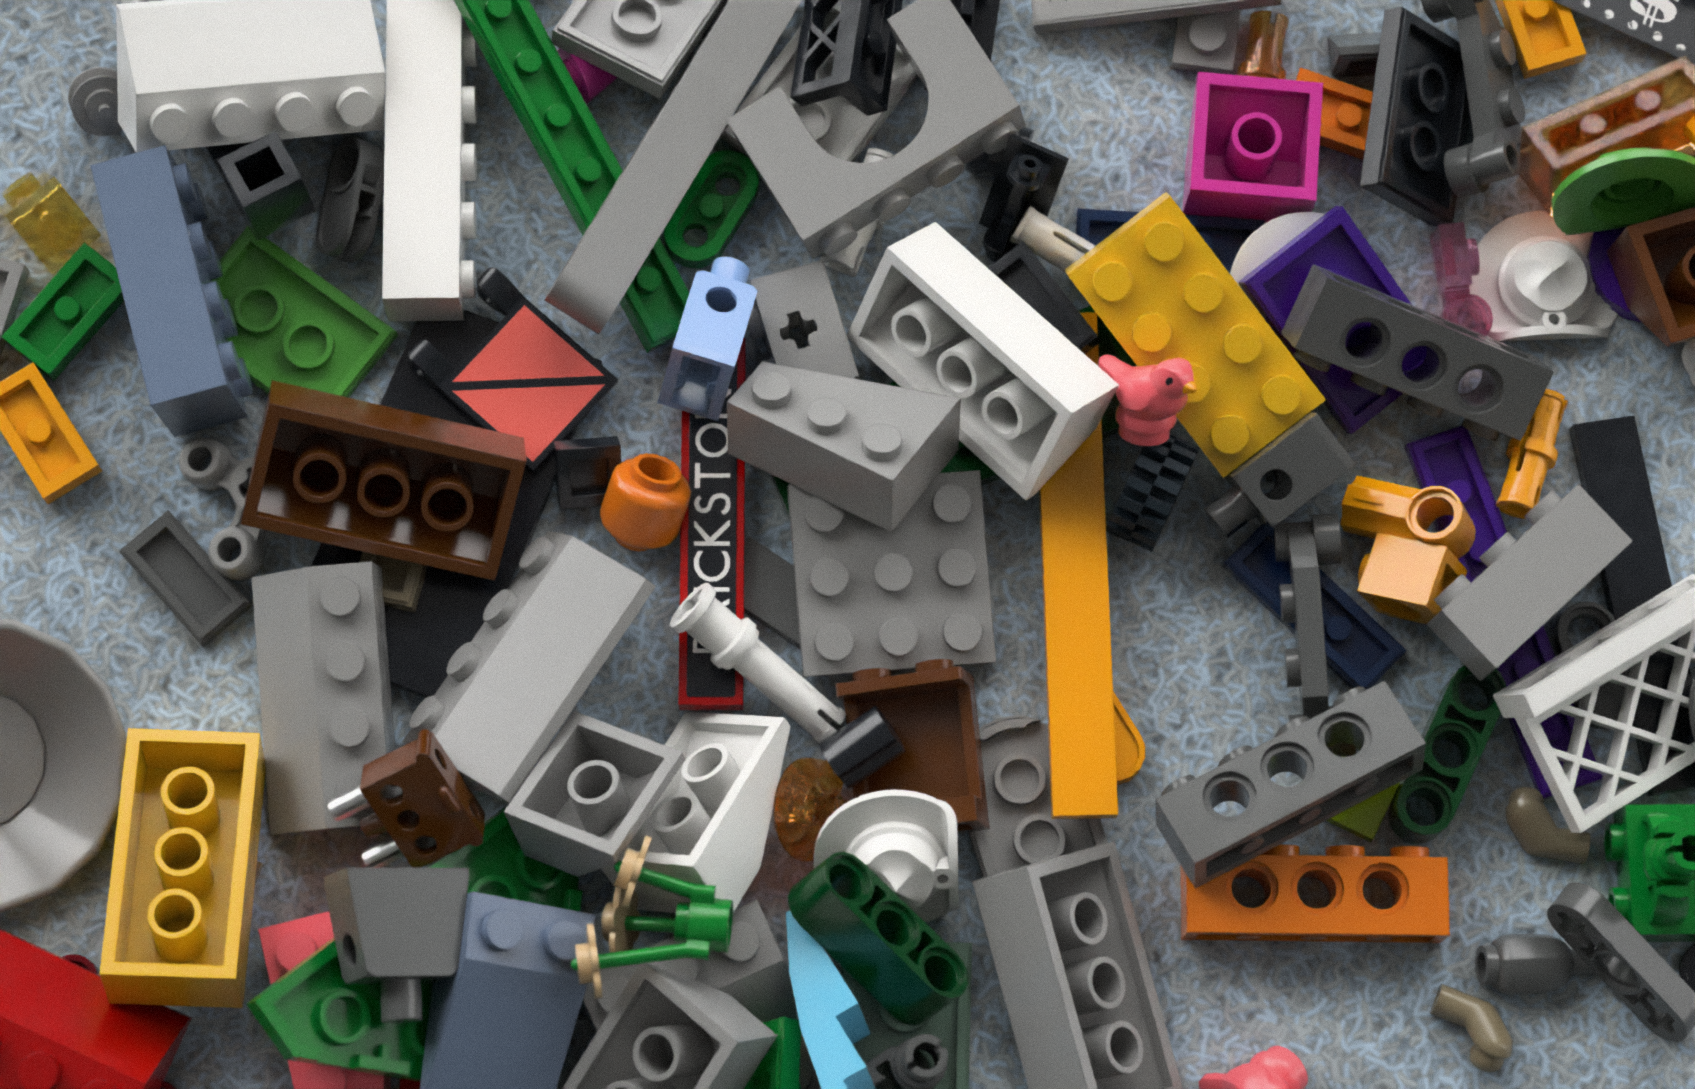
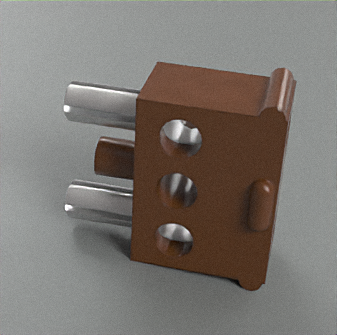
(415, 800)

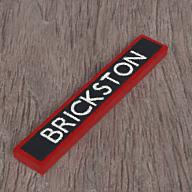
(712, 547)

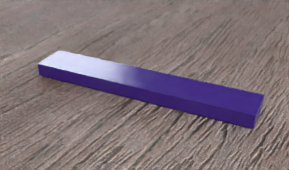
(1452, 462)

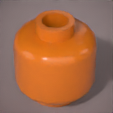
(645, 502)

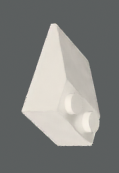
(715, 809)

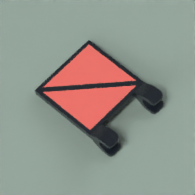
(521, 376)

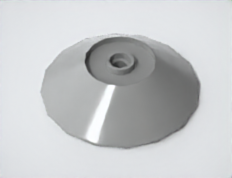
(56, 763)

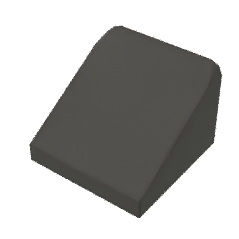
(1354, 54)

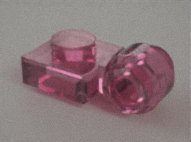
(1455, 264)

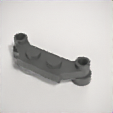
(1491, 94)
(1305, 548)

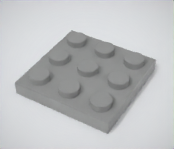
(895, 594)

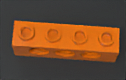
(1415, 878)

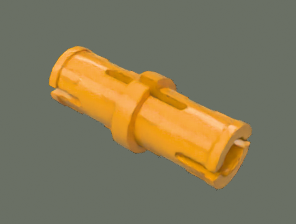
(1532, 457)

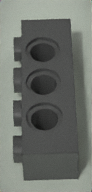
(1334, 304)
(1330, 784)

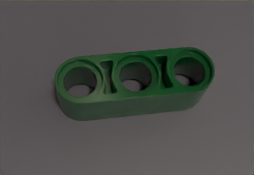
(1440, 784)
(878, 938)

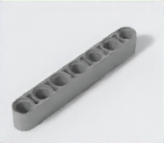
(668, 159)

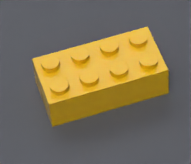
(1175, 299)
(184, 869)

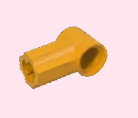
(1407, 513)

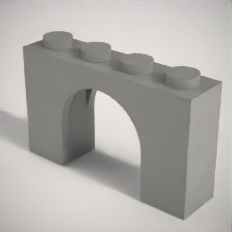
(836, 198)

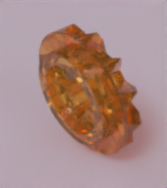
(795, 804)

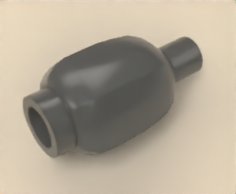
(1528, 964)

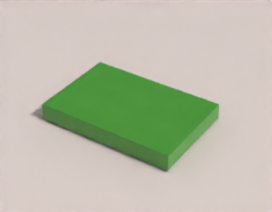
(296, 322)

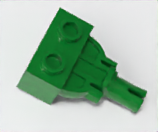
(1654, 869)

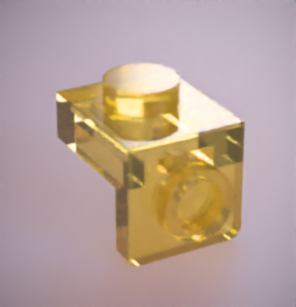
(46, 219)

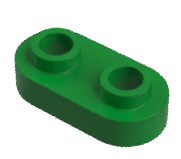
(711, 211)

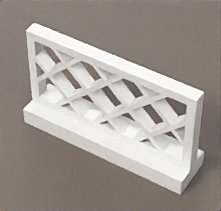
(1579, 675)

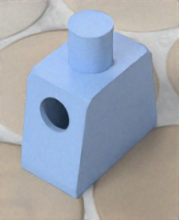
(709, 339)

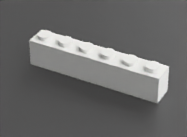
(428, 162)

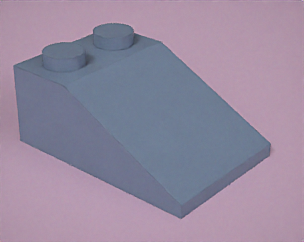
(511, 1001)

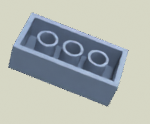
(170, 290)

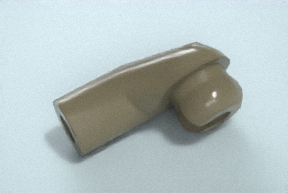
(1537, 831)
(1482, 1023)

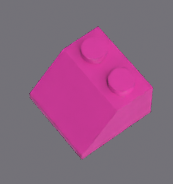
(1252, 147)

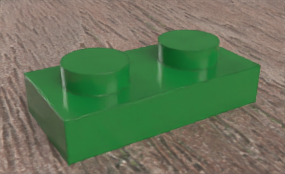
(66, 312)

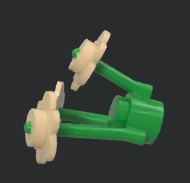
(700, 924)

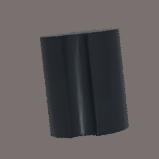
(862, 747)

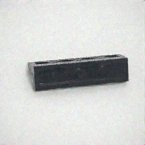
(861, 50)

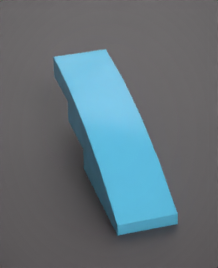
(826, 1013)

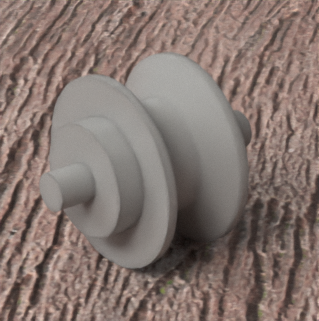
(95, 101)

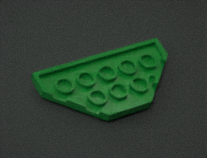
(339, 1025)

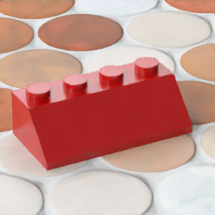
(66, 1033)

